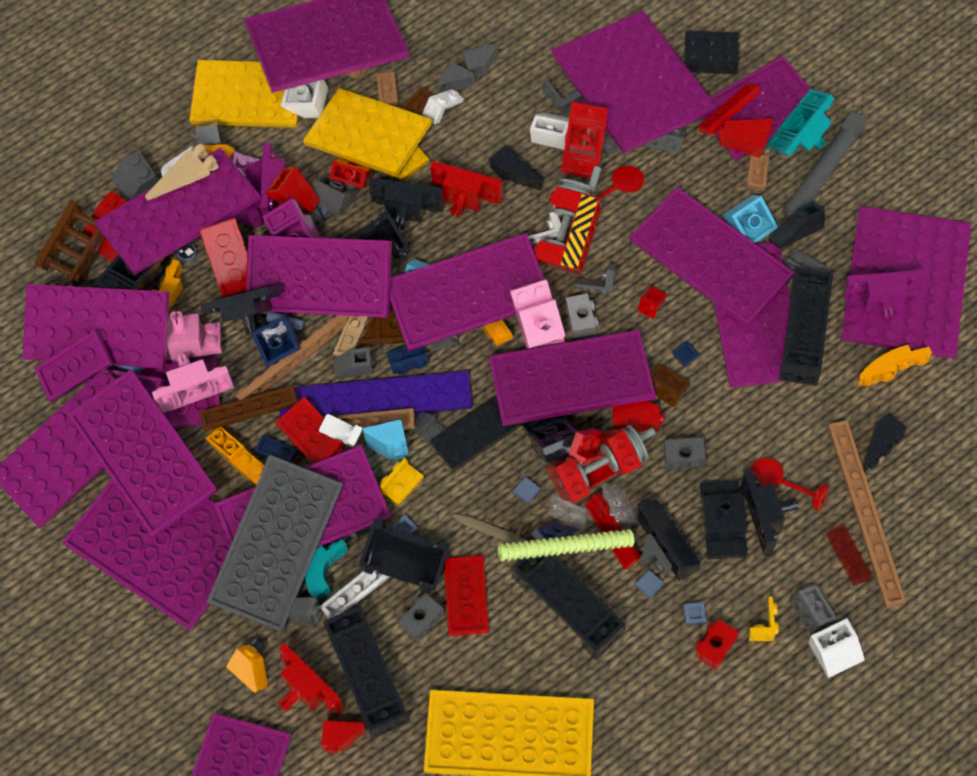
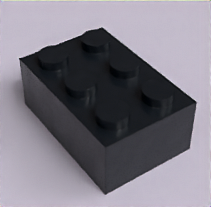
(711, 52)

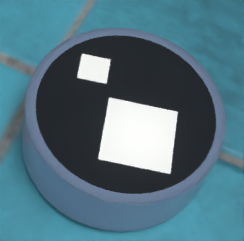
(187, 253)

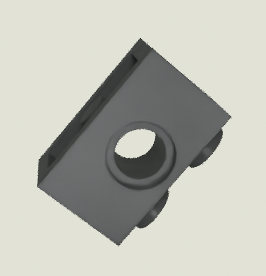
(207, 132)
(691, 446)
(418, 628)

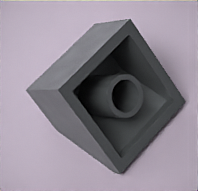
(133, 176)
(334, 194)

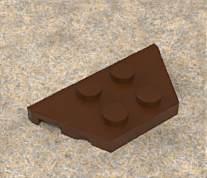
(382, 331)

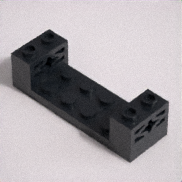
(806, 327)
(570, 602)
(366, 672)

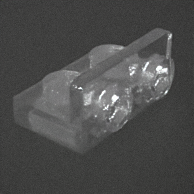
(568, 512)

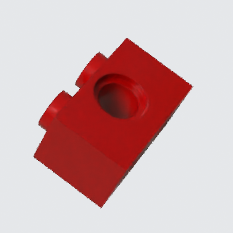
(350, 173)
(714, 655)

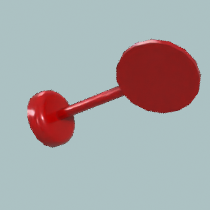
(625, 179)
(771, 471)

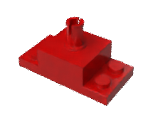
(584, 139)
(465, 187)
(305, 685)

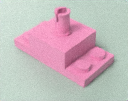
(537, 315)
(191, 337)
(191, 384)

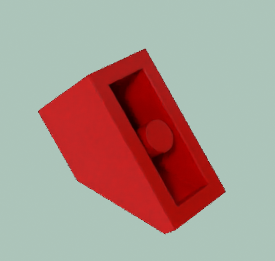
(340, 735)

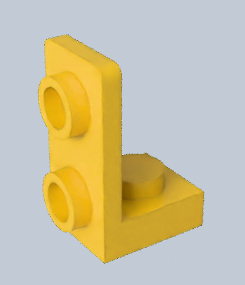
(763, 633)

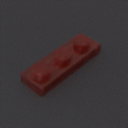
(849, 556)

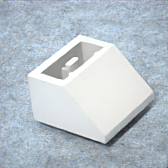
(549, 130)
(837, 648)

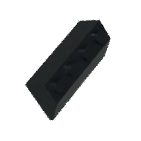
(676, 548)

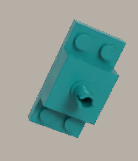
(804, 125)

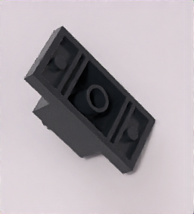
(406, 200)
(120, 276)
(244, 306)
(550, 437)
(765, 510)
(723, 519)

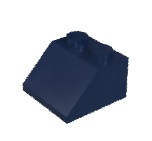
(276, 340)

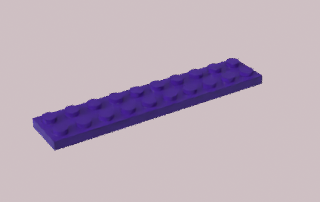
(422, 393)

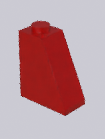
(746, 135)
(290, 185)
(638, 415)

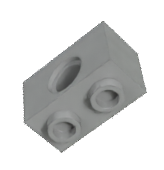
(581, 326)

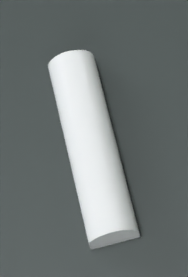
(352, 594)

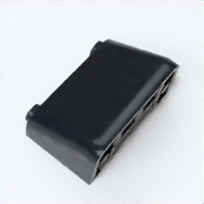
(385, 230)
(403, 556)

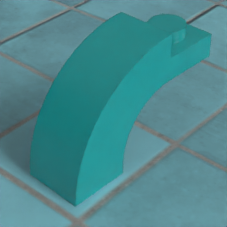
(317, 570)

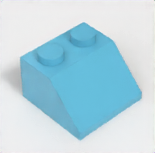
(751, 218)
(387, 440)

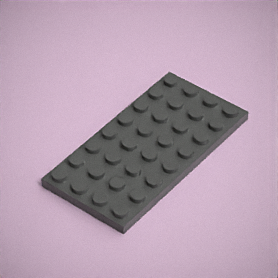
(275, 543)

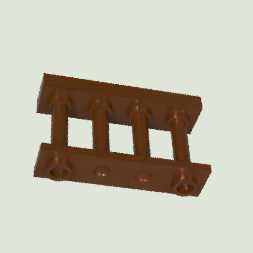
(56, 244)

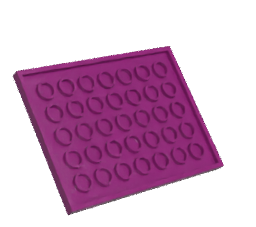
(323, 40)
(637, 78)
(910, 242)
(166, 571)

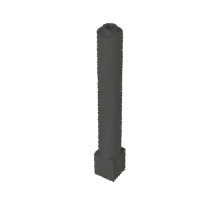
(848, 135)

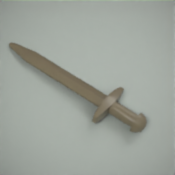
(491, 530)

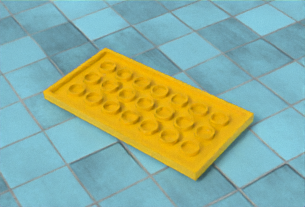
(508, 735)

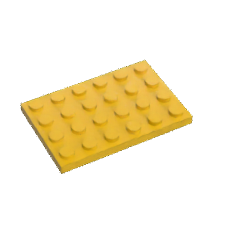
(237, 96)
(367, 132)

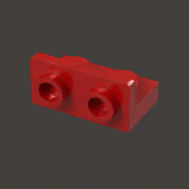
(584, 446)

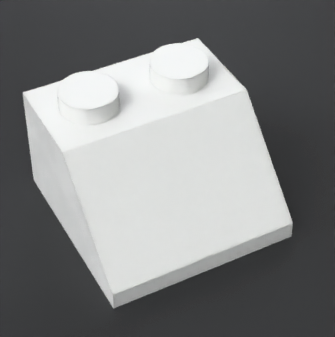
(306, 99)

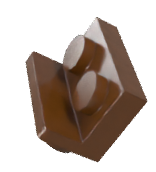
(668, 385)

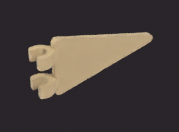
(185, 171)

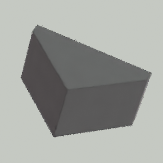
(455, 78)

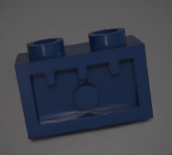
(402, 360)
(553, 530)

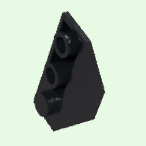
(511, 168)
(800, 224)
(886, 434)

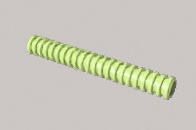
(565, 545)

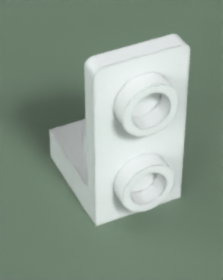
(438, 103)
(554, 226)
(340, 430)

